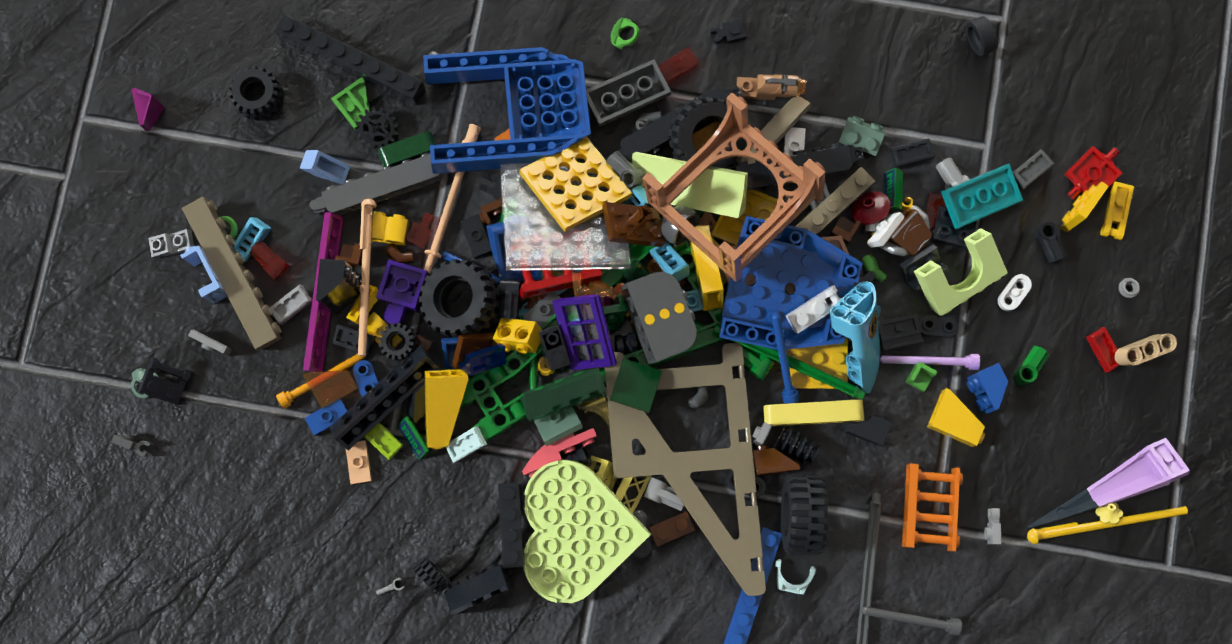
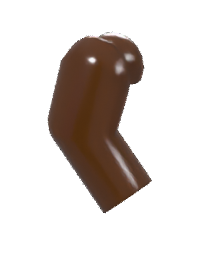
(397, 256)

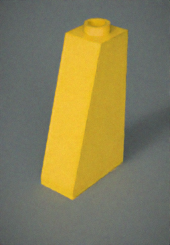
(707, 275)
(442, 403)

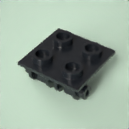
(945, 230)

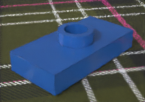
(325, 417)

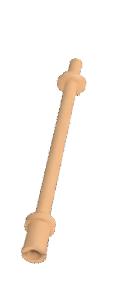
(472, 136)

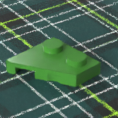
(353, 102)

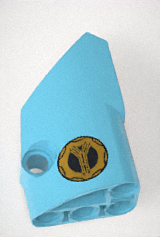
(857, 318)

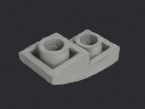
(170, 244)

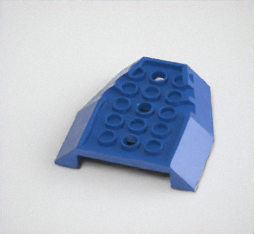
(793, 258)

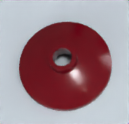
(871, 208)

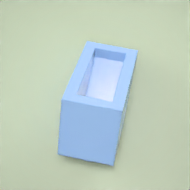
(324, 166)

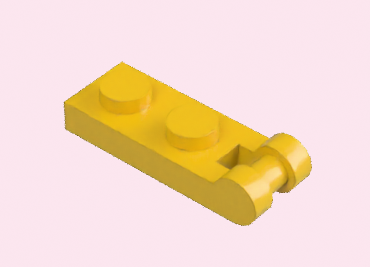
(1117, 210)

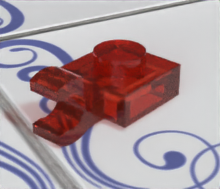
(419, 233)

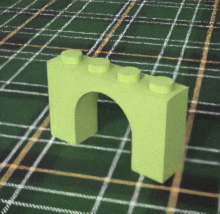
(986, 269)

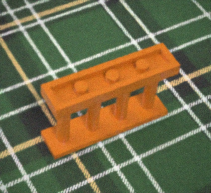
(912, 516)

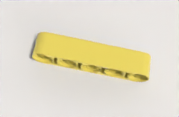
(814, 413)

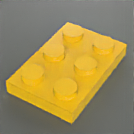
(1083, 206)

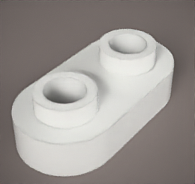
(1013, 293)

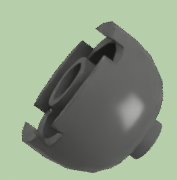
(671, 233)

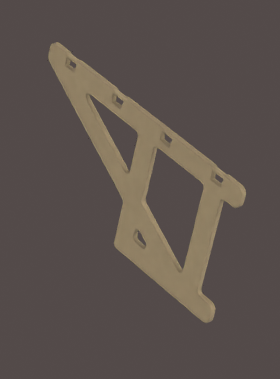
(631, 424)

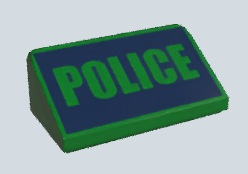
(894, 188)
(414, 438)

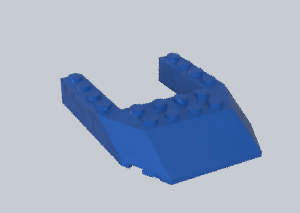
(543, 106)

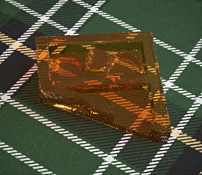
(330, 385)

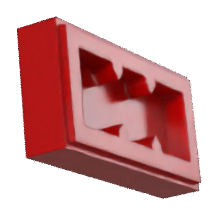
(1103, 348)

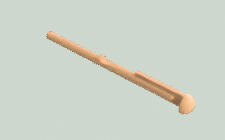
(365, 244)

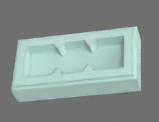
(466, 444)

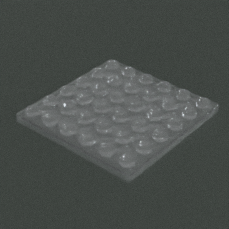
(538, 241)

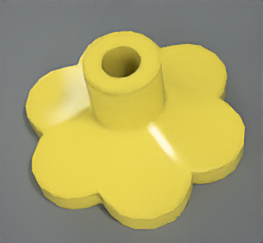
(1109, 513)

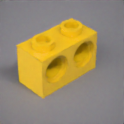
(518, 335)

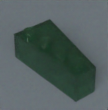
(563, 395)

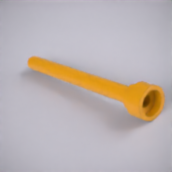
(287, 398)

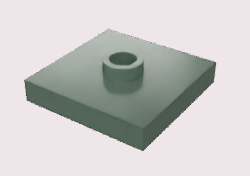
(558, 425)

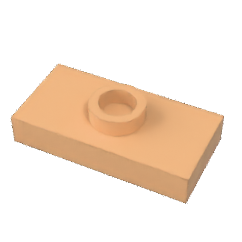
(359, 463)

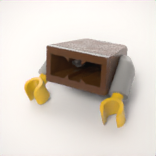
(911, 233)

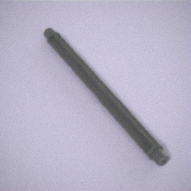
(869, 567)

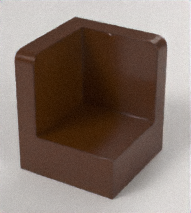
(845, 229)
(351, 255)

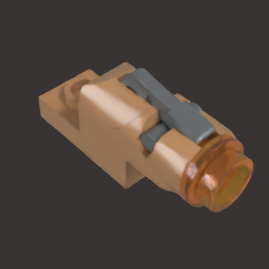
(771, 86)

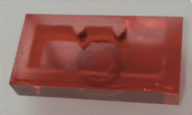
(678, 65)

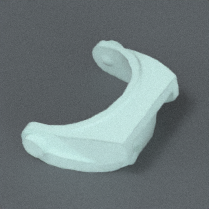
(783, 585)

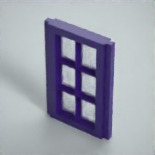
(584, 332)

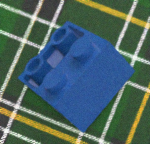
(988, 387)

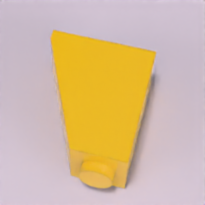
(956, 420)

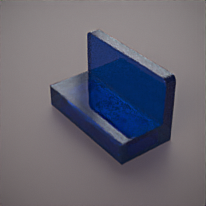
(484, 359)

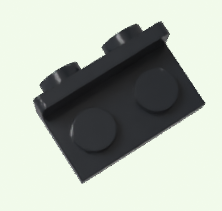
(910, 265)

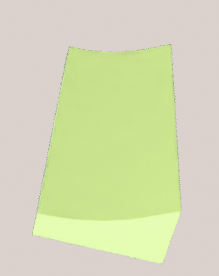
(714, 191)

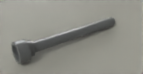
(951, 625)

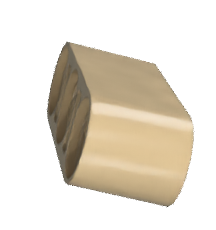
(1153, 349)

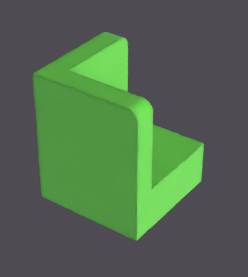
(921, 376)

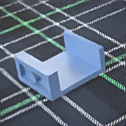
(214, 291)

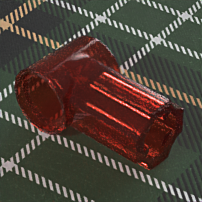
(272, 263)

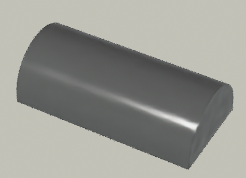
(627, 93)

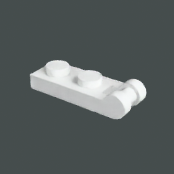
(813, 310)

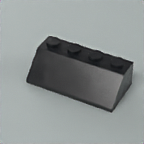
(337, 285)

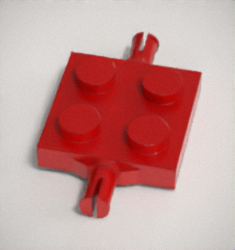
(1091, 170)

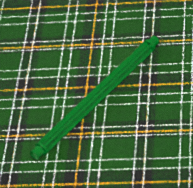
(806, 369)

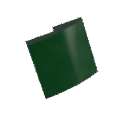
(635, 385)

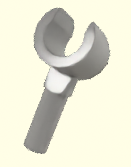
(389, 588)

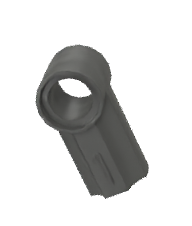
(625, 170)

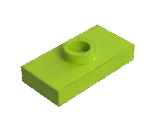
(384, 441)

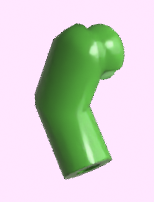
(871, 264)

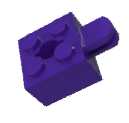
(401, 290)

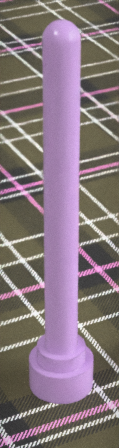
(971, 361)

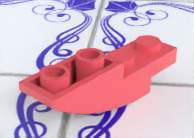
(552, 452)

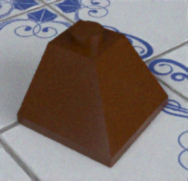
(772, 462)

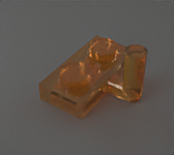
(594, 287)

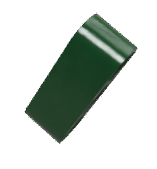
(406, 149)

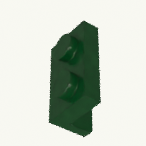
(615, 313)

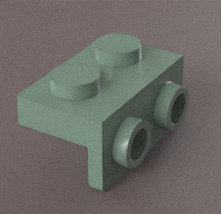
(863, 135)

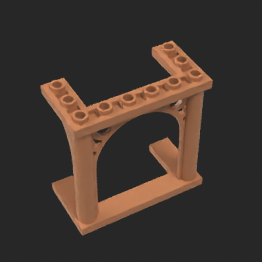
(734, 127)

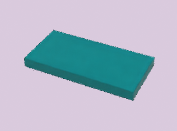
(982, 196)

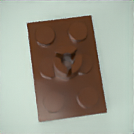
(633, 224)

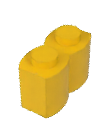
(389, 229)

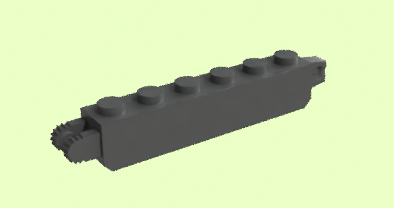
(377, 186)

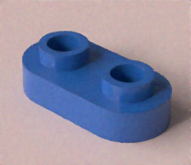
(366, 379)

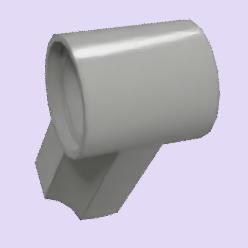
(950, 173)
(662, 493)

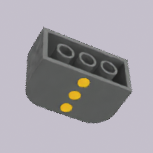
(660, 315)

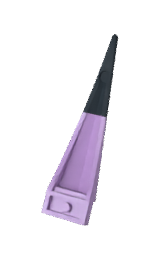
(1145, 471)

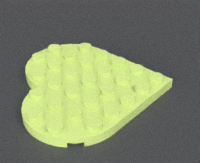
(578, 531)

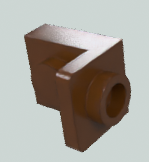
(491, 209)

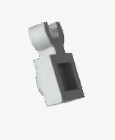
(993, 530)

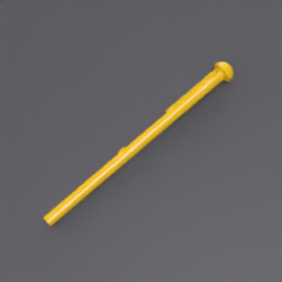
(1072, 528)

